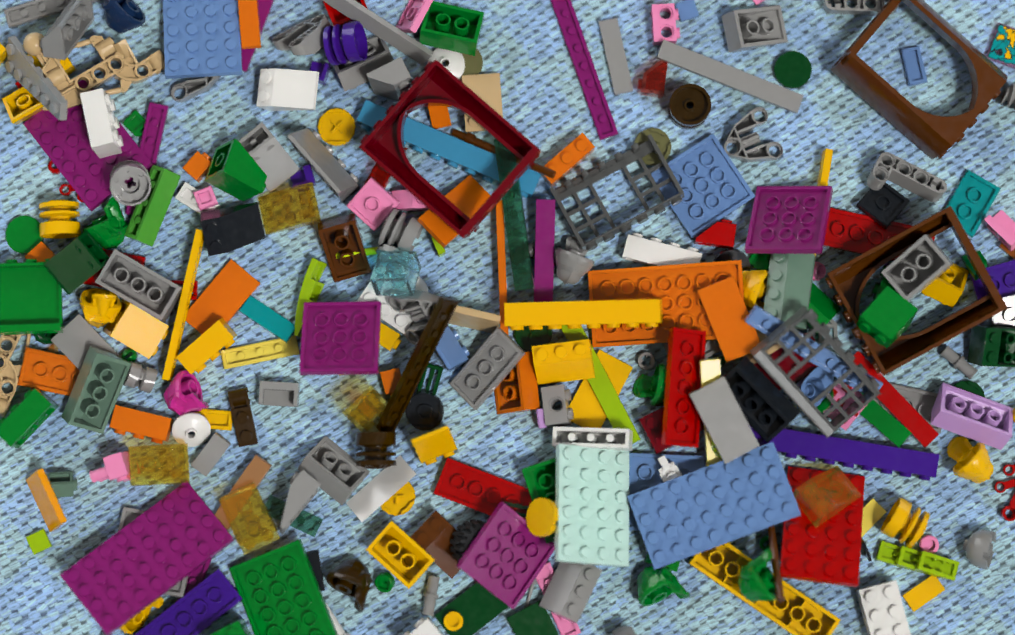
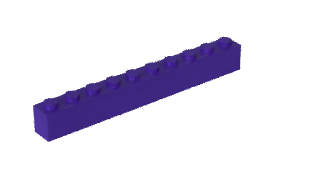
(854, 453)

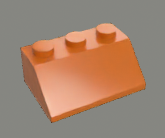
(518, 389)

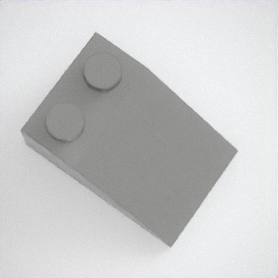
(754, 28)
(301, 492)

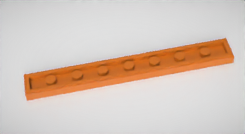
(501, 263)

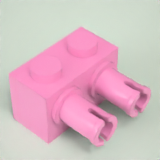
(115, 468)

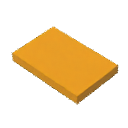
(46, 500)

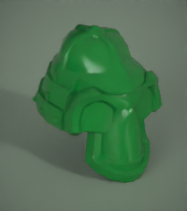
(109, 228)
(652, 387)
(756, 579)
(658, 585)

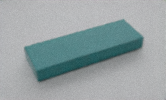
(268, 319)

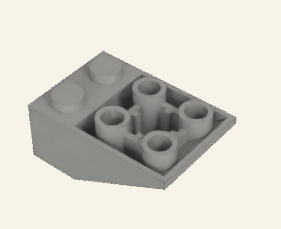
(269, 156)

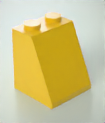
(137, 329)

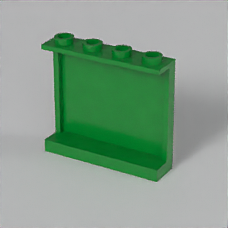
(29, 299)

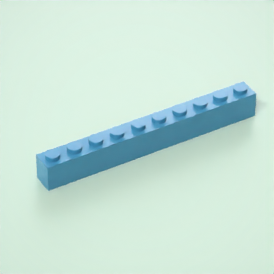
(447, 148)

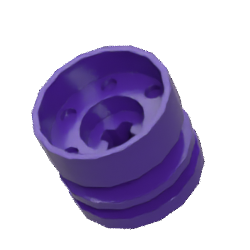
(345, 43)

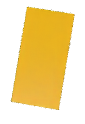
(585, 404)

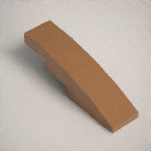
(255, 473)

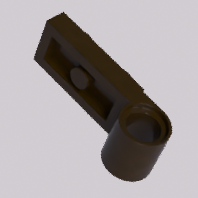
(242, 416)

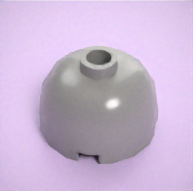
(980, 548)

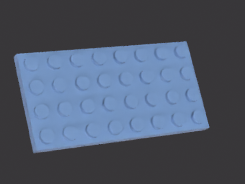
(713, 506)

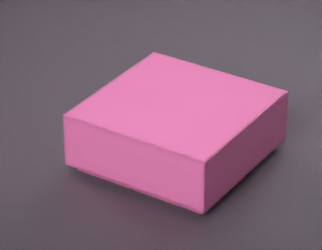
(205, 198)

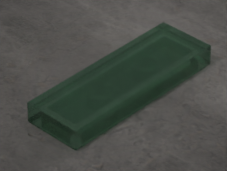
(304, 522)

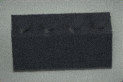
(760, 400)

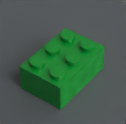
(452, 28)
(26, 417)

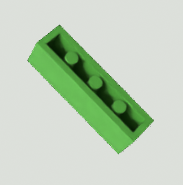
(151, 212)

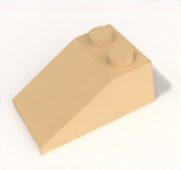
(489, 90)

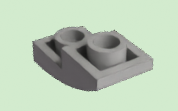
(210, 454)

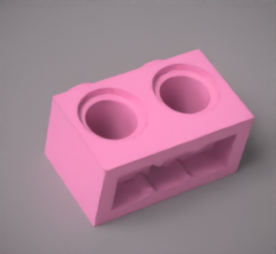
(660, 24)

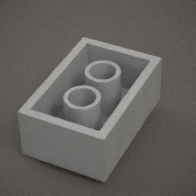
(917, 267)

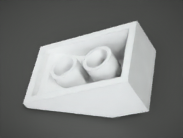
(287, 89)

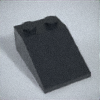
(231, 228)

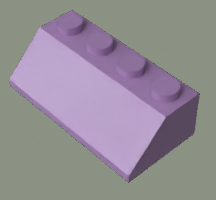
(972, 416)

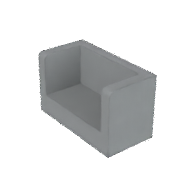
(279, 394)

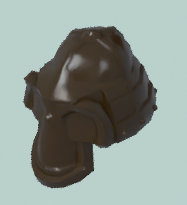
(352, 580)

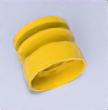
(59, 218)
(906, 523)

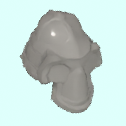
(572, 262)

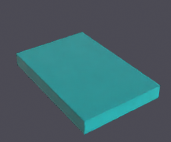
(972, 201)

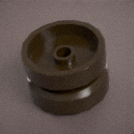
(683, 116)

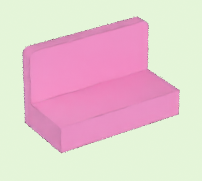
(1002, 227)

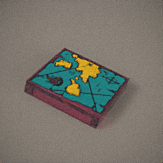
(1003, 46)

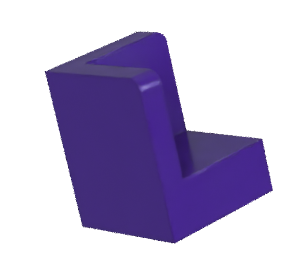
(322, 69)
(303, 176)

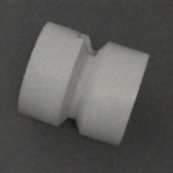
(141, 377)

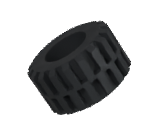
(464, 537)

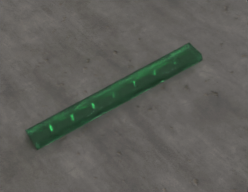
(515, 222)

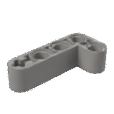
(860, 7)
(928, 187)

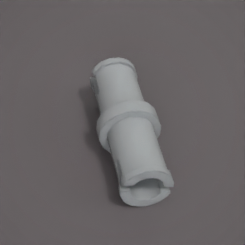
(959, 362)
(430, 595)

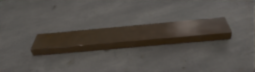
(417, 364)

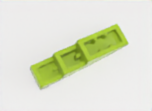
(309, 291)
(917, 560)

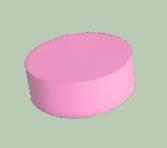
(929, 544)

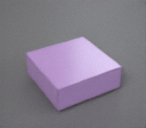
(540, 418)

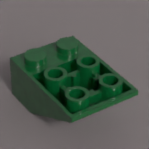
(77, 262)
(992, 346)

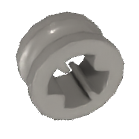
(640, 360)

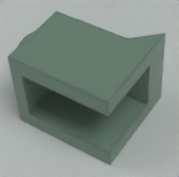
(63, 483)

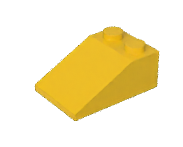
(434, 445)

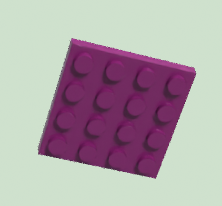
(789, 220)
(340, 338)
(506, 556)

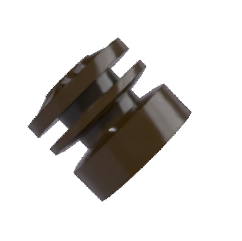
(375, 449)

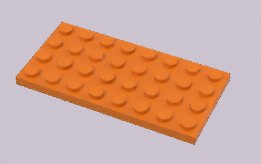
(673, 284)

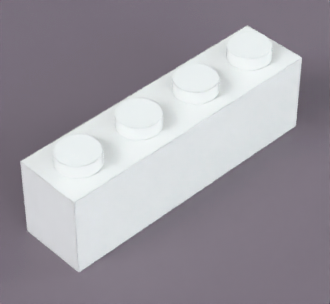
(655, 253)
(594, 437)

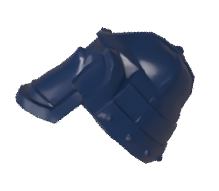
(123, 15)

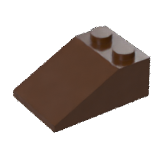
(344, 237)
(435, 539)

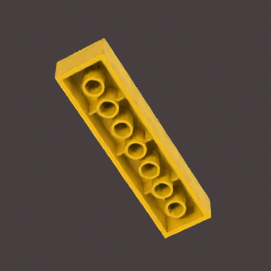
(583, 313)
(795, 614)

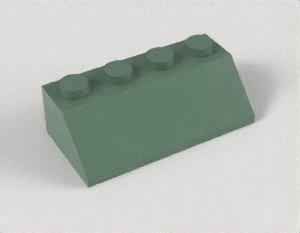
(789, 285)
(96, 390)

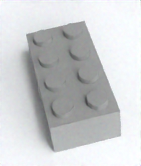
(139, 285)

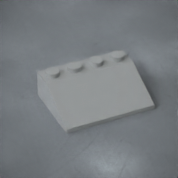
(323, 163)

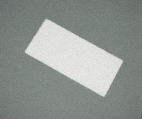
(380, 489)

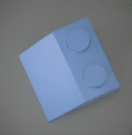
(450, 350)

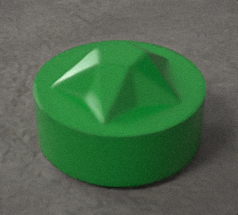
(384, 582)

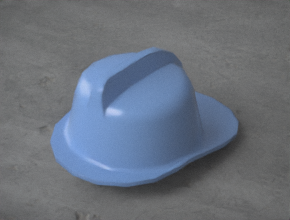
(815, 384)

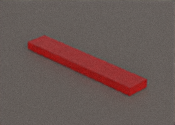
(900, 407)

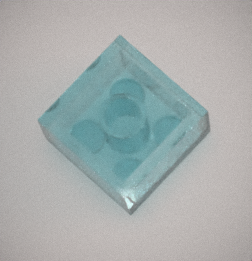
(395, 273)

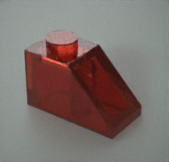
(653, 80)

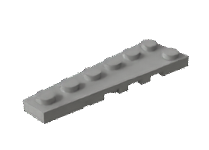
(33, 80)

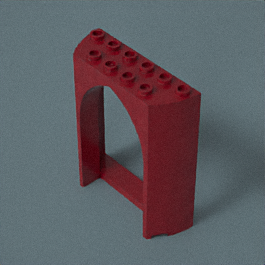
(442, 88)

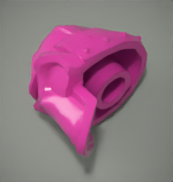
(184, 394)

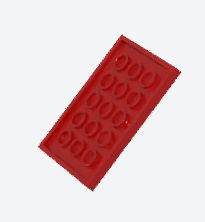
(827, 551)

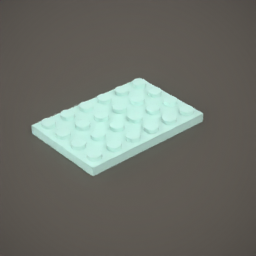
(592, 506)

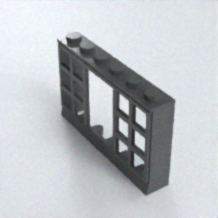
(605, 169)
(793, 391)

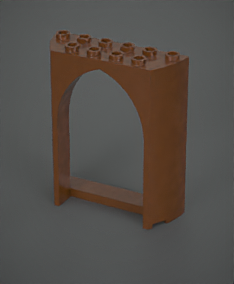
(926, 131)
(852, 277)

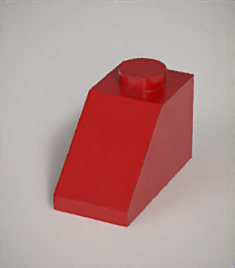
(718, 235)

